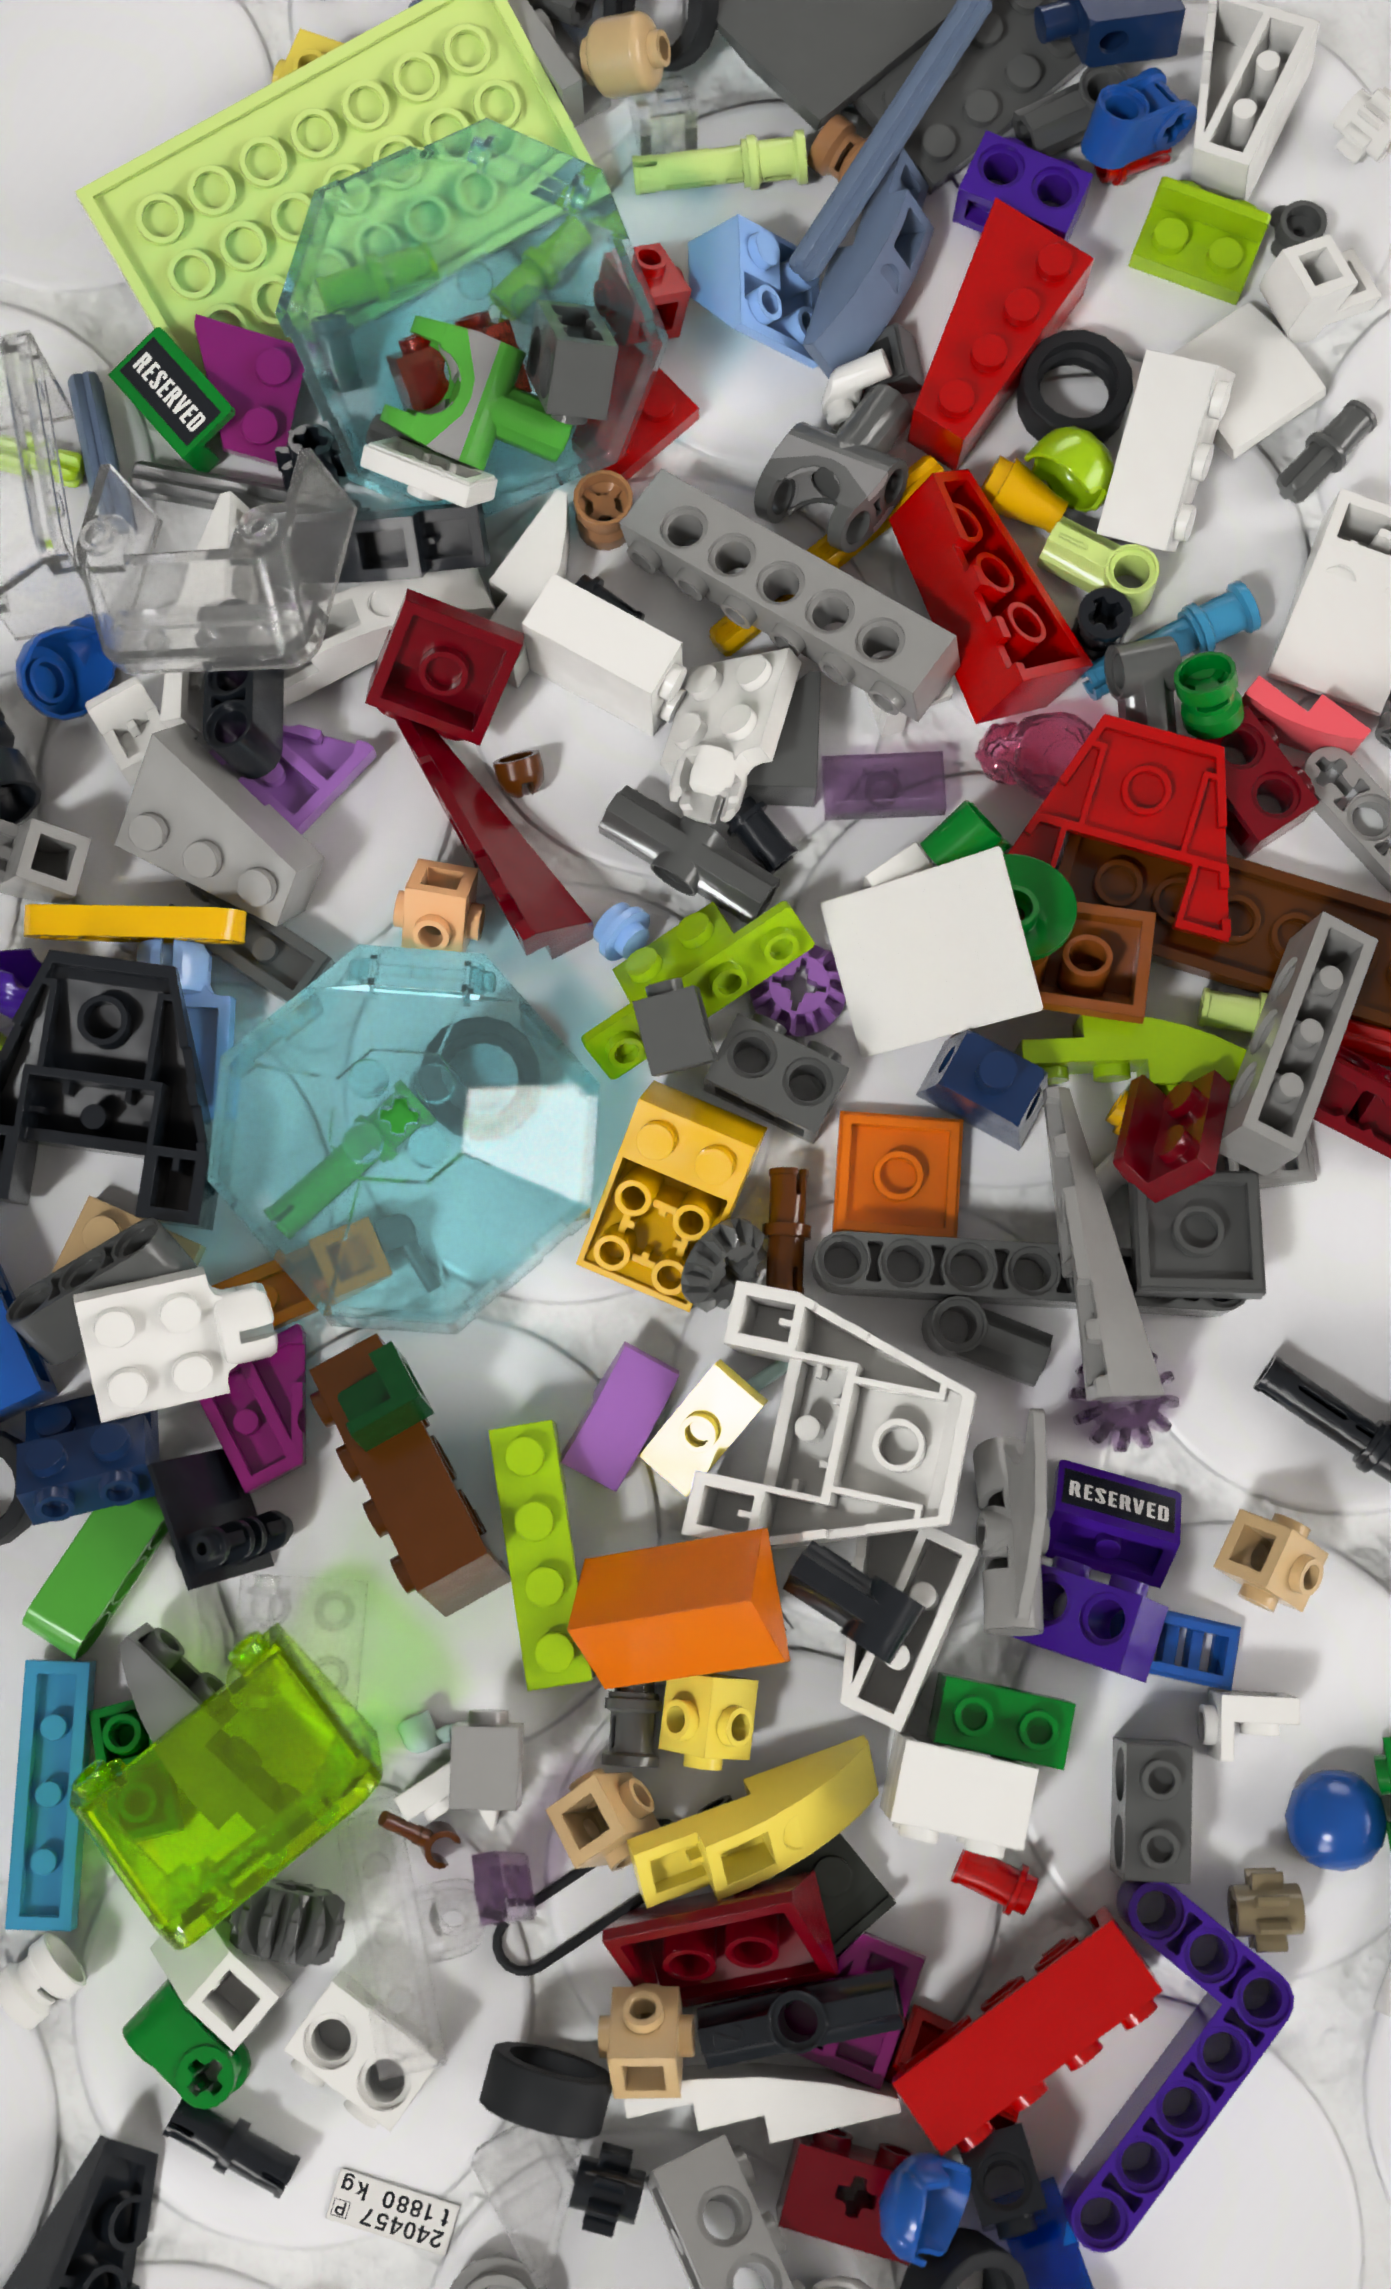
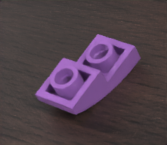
(620, 1417)

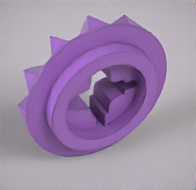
(817, 1009)

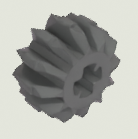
(289, 1923)

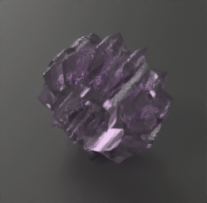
(1120, 1420)

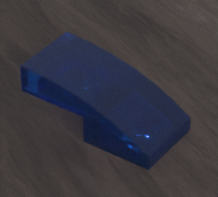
(1052, 2252)

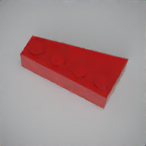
(1010, 300)
(983, 590)

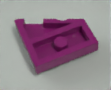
(258, 379)
(264, 1413)
(870, 2056)

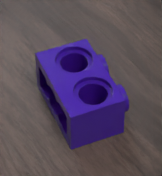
(1029, 182)
(1085, 1623)

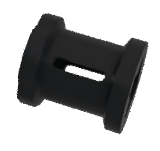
(1110, 609)

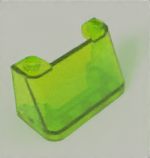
(231, 1789)

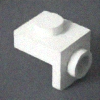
(126, 721)

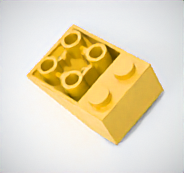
(668, 1189)

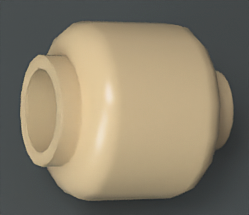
(624, 55)

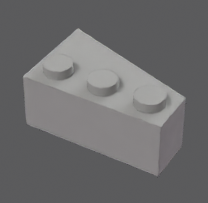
(214, 833)

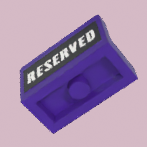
(1114, 1523)

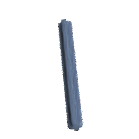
(888, 138)

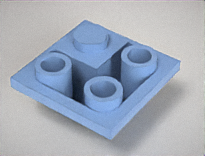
(747, 283)

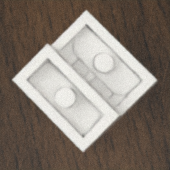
(1270, 379)

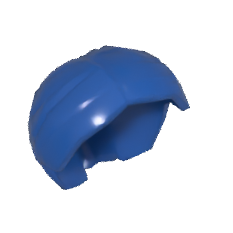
(64, 669)

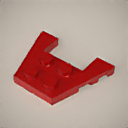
(1149, 797)

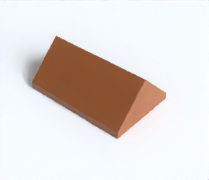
(1101, 965)

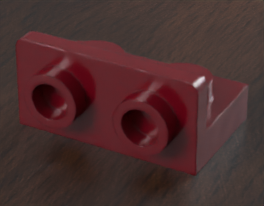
(1171, 1137)

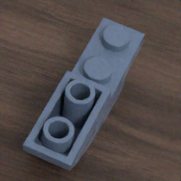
(873, 274)

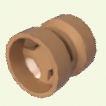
(835, 147)
(599, 497)

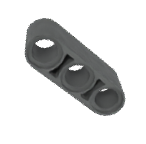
(47, 1310)

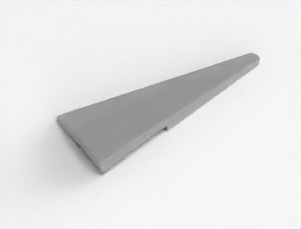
(1111, 1331)

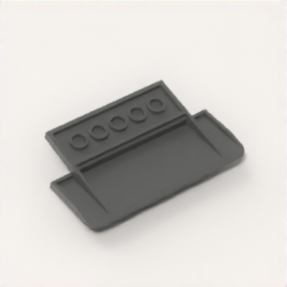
(863, 51)

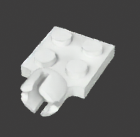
(726, 729)
(170, 1339)

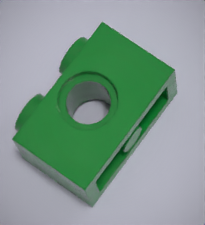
(1001, 1721)

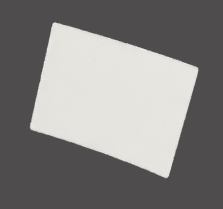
(932, 954)

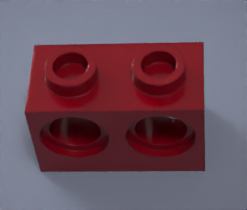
(1266, 773)
(1358, 1101)

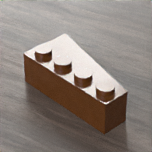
(412, 1496)

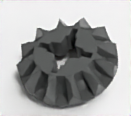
(704, 1276)

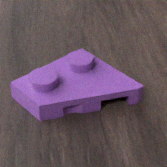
(309, 774)

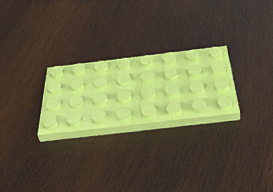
(222, 205)

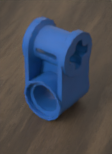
(1136, 121)

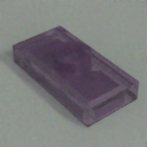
(883, 785)
(503, 1888)

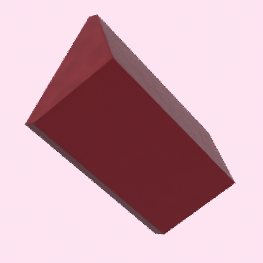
(730, 1946)

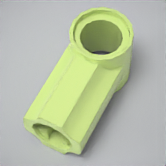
(1096, 562)

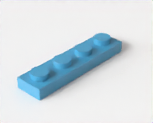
(45, 1830)

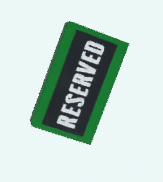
(174, 397)

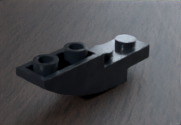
(414, 542)

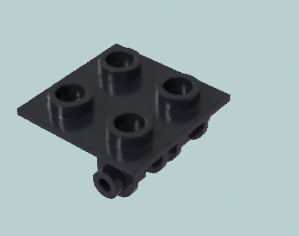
(214, 1519)

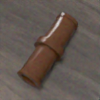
(786, 1228)

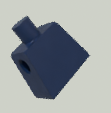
(1113, 29)
(986, 1087)

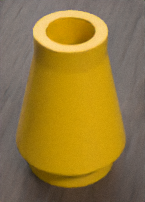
(1022, 495)

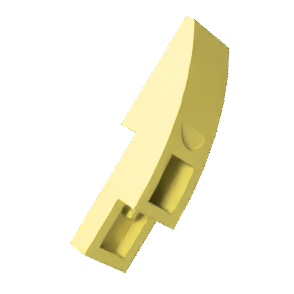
(755, 1837)

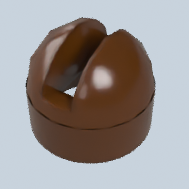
(520, 769)

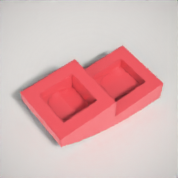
(1305, 730)

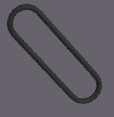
(573, 1943)

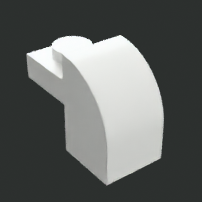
(1316, 287)

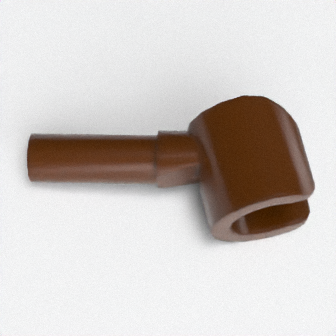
(420, 1835)

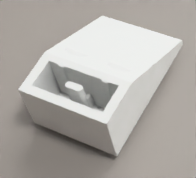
(1341, 612)

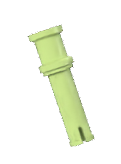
(749, 162)

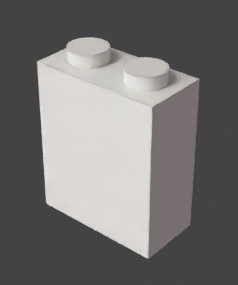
(604, 655)

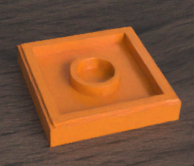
(897, 1174)

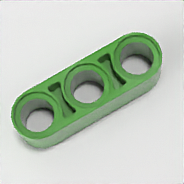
(96, 1575)

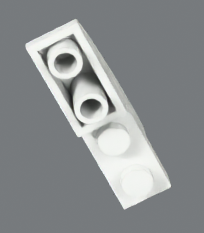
(366, 614)

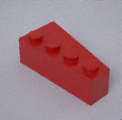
(1027, 2035)

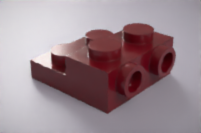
(443, 668)

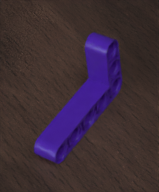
(1178, 2066)

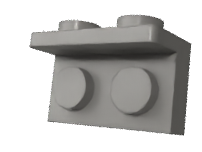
(560, 62)

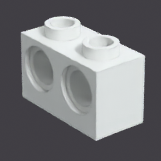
(351, 2068)

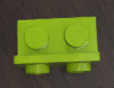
(1200, 239)

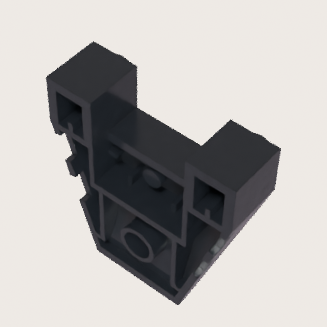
(109, 1069)

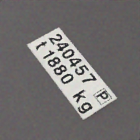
(392, 2212)

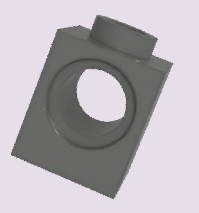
(674, 1027)

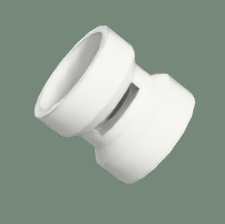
(39, 1980)

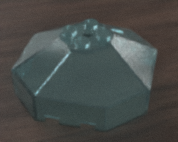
(447, 237)
(423, 1219)

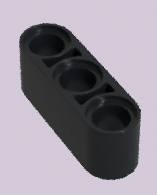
(245, 718)

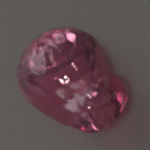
(1032, 751)

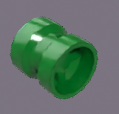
(1209, 695)

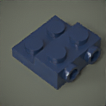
(81, 1464)

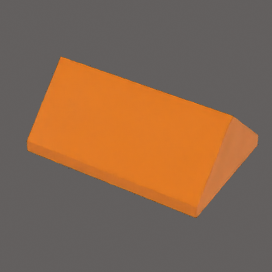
(680, 1610)

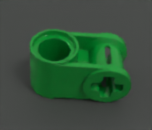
(962, 835)
(182, 2048)

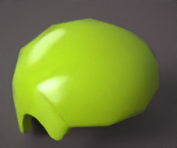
(1074, 466)

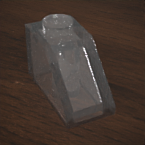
(530, 2188)

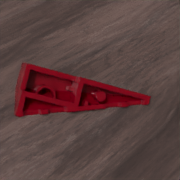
(523, 885)

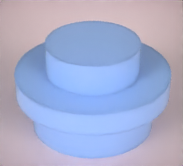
(621, 931)

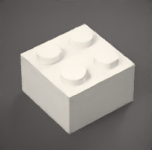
(958, 1793)

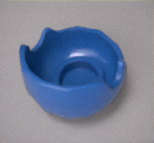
(1336, 1820)
(923, 2205)

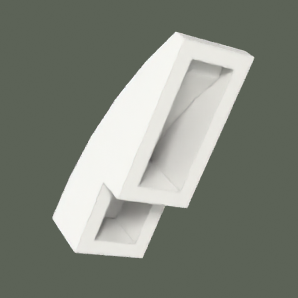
(527, 569)

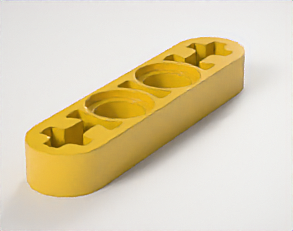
(134, 923)

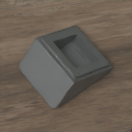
(903, 360)

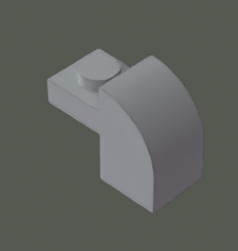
(41, 861)

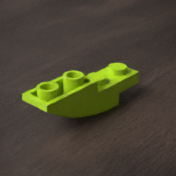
(1115, 1048)

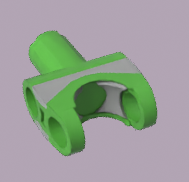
(479, 401)

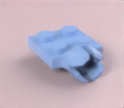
(209, 1014)

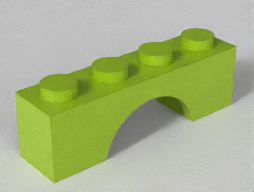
(539, 1551)

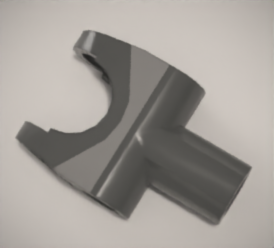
(841, 470)

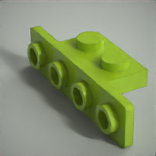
(704, 955)

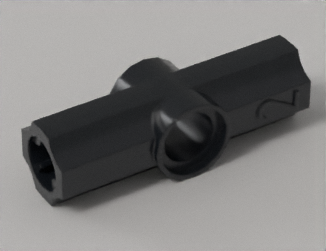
(757, 2024)

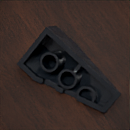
(95, 2224)

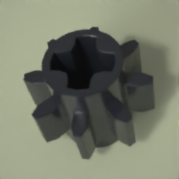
(320, 441)
(607, 2189)

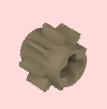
(1266, 1910)

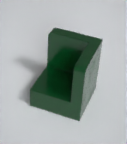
(384, 1400)

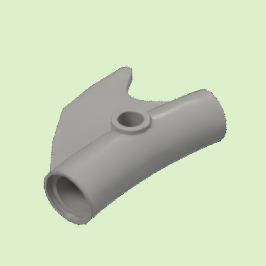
(1013, 1528)

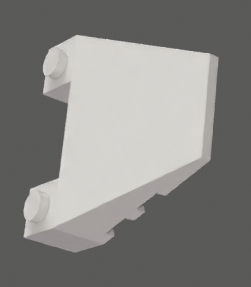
(858, 1436)

